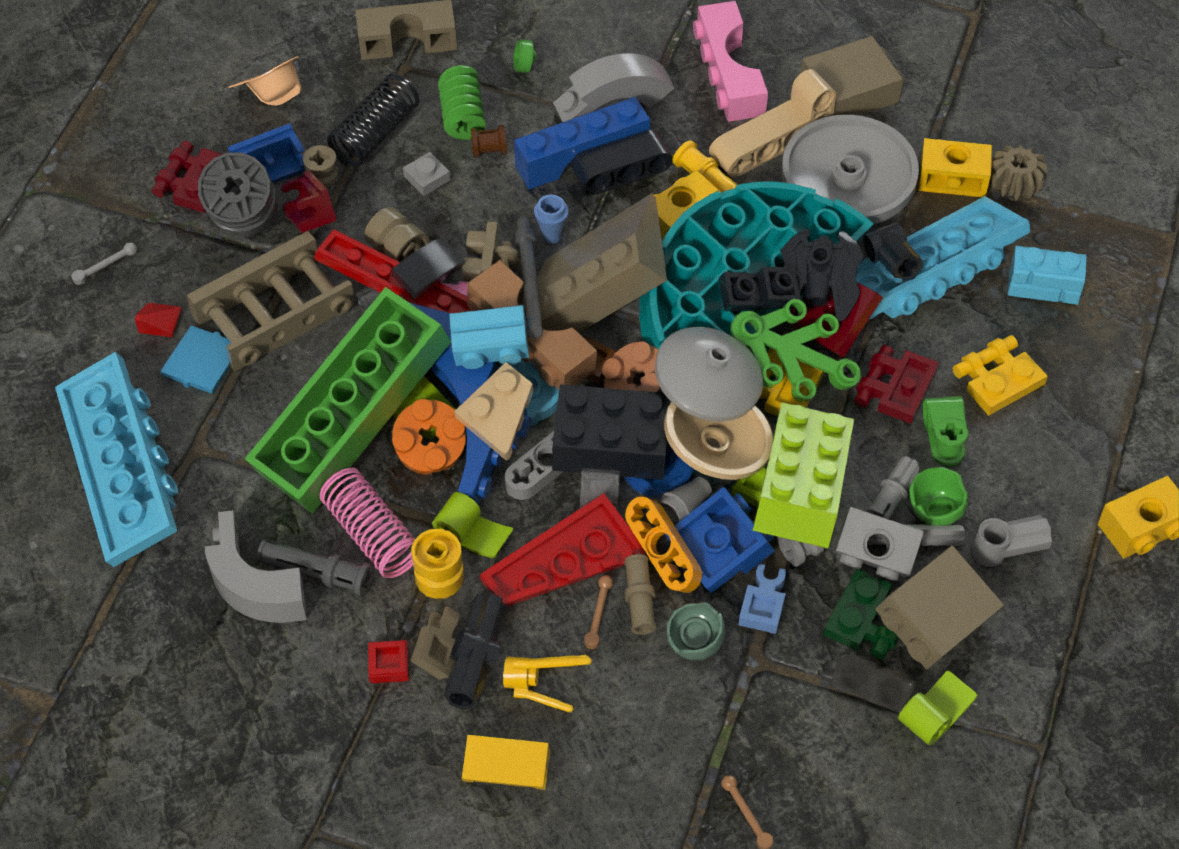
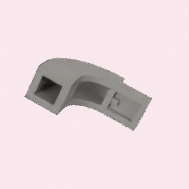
(611, 79)
(253, 592)

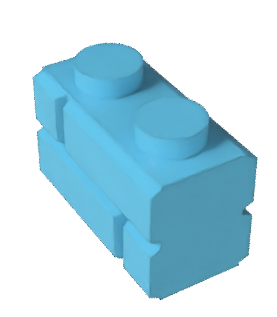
(1047, 275)
(489, 336)

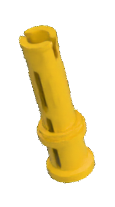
(692, 159)

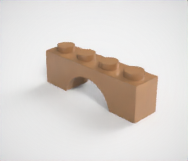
(557, 355)

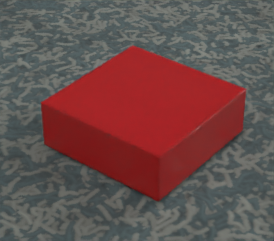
(388, 661)

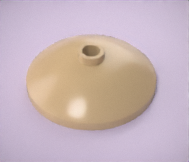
(720, 448)

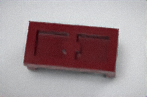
(312, 205)

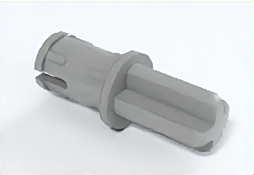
(894, 488)

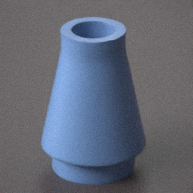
(551, 217)

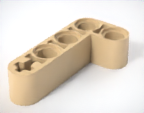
(770, 132)

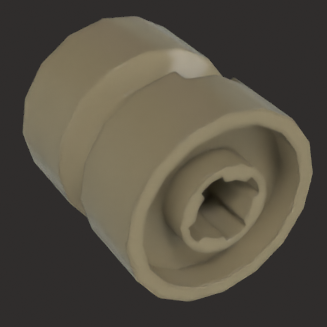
(394, 234)

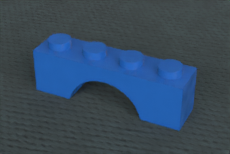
(547, 152)

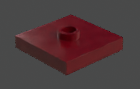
(849, 328)

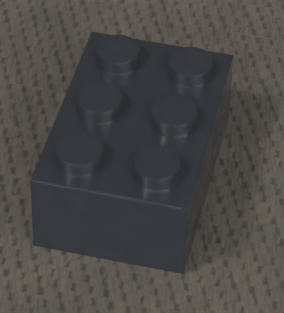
(610, 431)

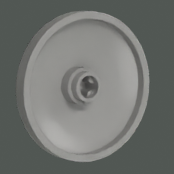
(854, 162)

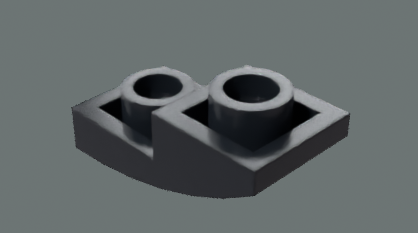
(427, 266)
(761, 290)

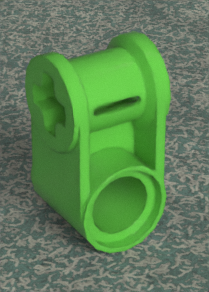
(946, 429)

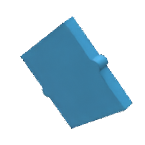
(199, 360)

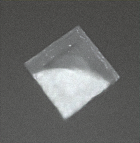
(598, 481)

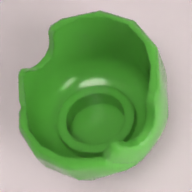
(938, 496)

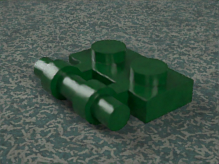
(856, 613)

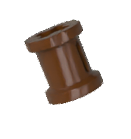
(488, 141)

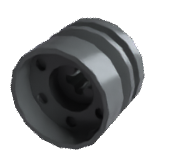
(242, 213)

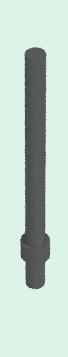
(526, 242)

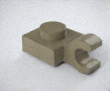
(436, 643)

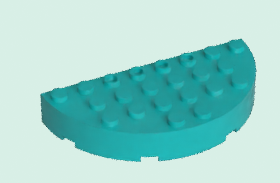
(734, 234)

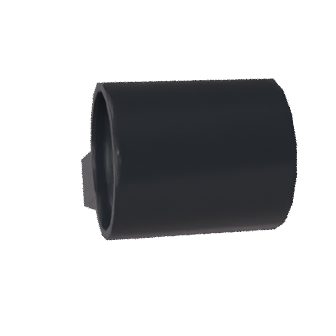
(893, 251)

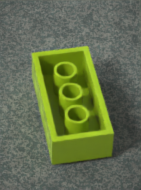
(804, 475)

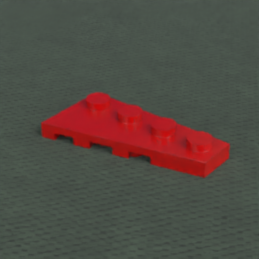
(569, 552)

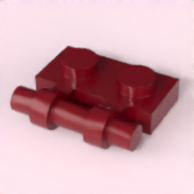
(184, 188)
(906, 388)

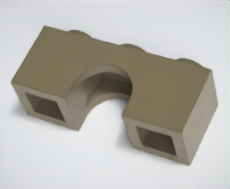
(427, 21)

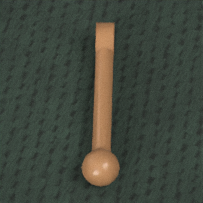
(592, 639)
(764, 839)

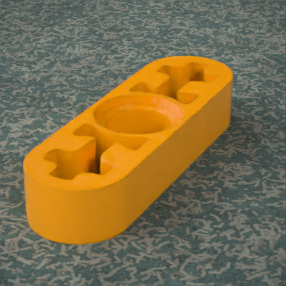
(678, 549)

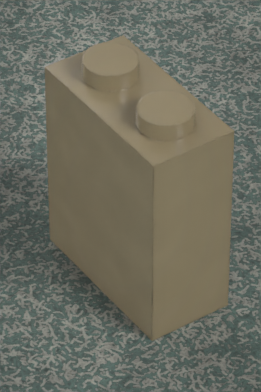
(859, 75)
(938, 607)

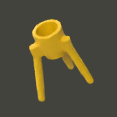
(524, 672)

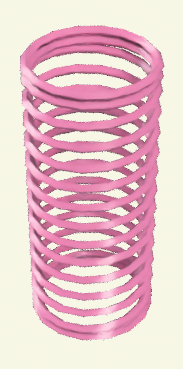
(347, 497)

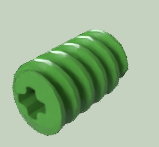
(461, 101)

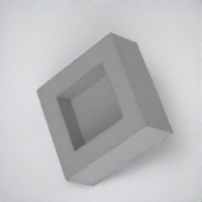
(426, 173)

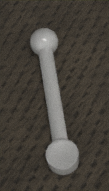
(79, 276)

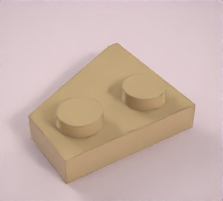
(497, 409)

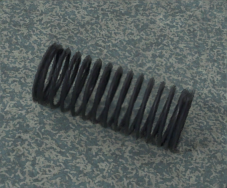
(389, 93)

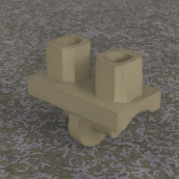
(488, 246)

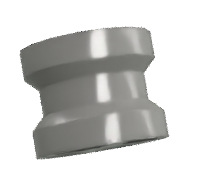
(797, 551)

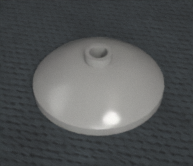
(708, 374)

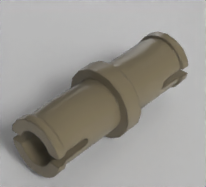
(640, 594)

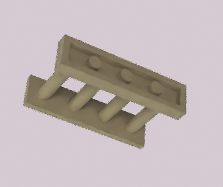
(257, 276)

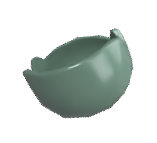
(696, 631)

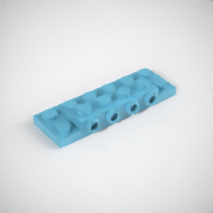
(950, 255)
(118, 459)

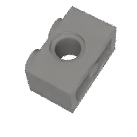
(900, 540)

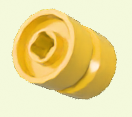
(437, 563)

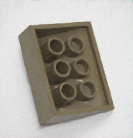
(603, 269)

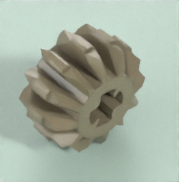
(1018, 172)

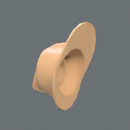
(276, 85)

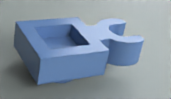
(763, 603)

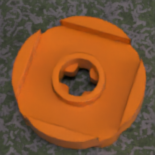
(408, 442)

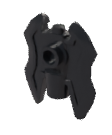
(824, 268)

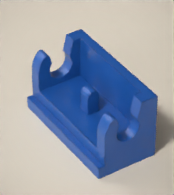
(276, 150)

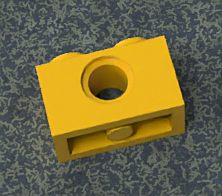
(955, 167)
(681, 197)
(1125, 522)

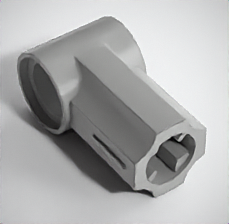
(1010, 539)

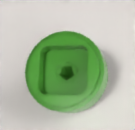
(524, 56)

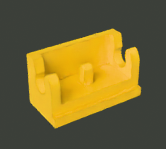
(506, 761)

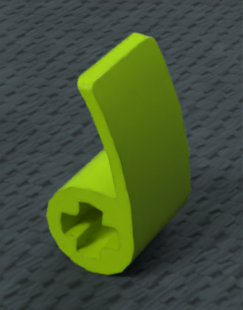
(474, 532)
(938, 709)

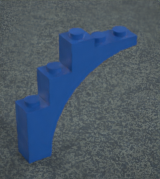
(462, 383)

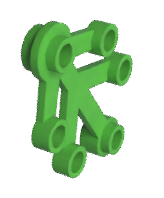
(790, 349)

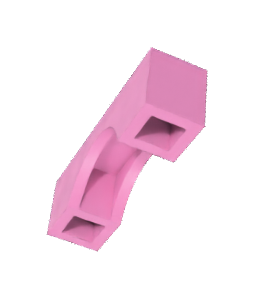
(739, 88)

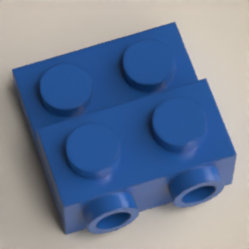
(723, 538)

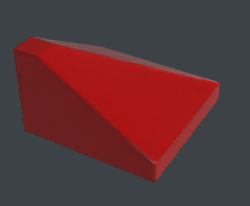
(158, 319)

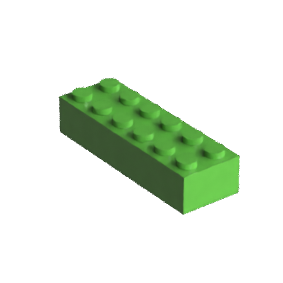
(349, 398)

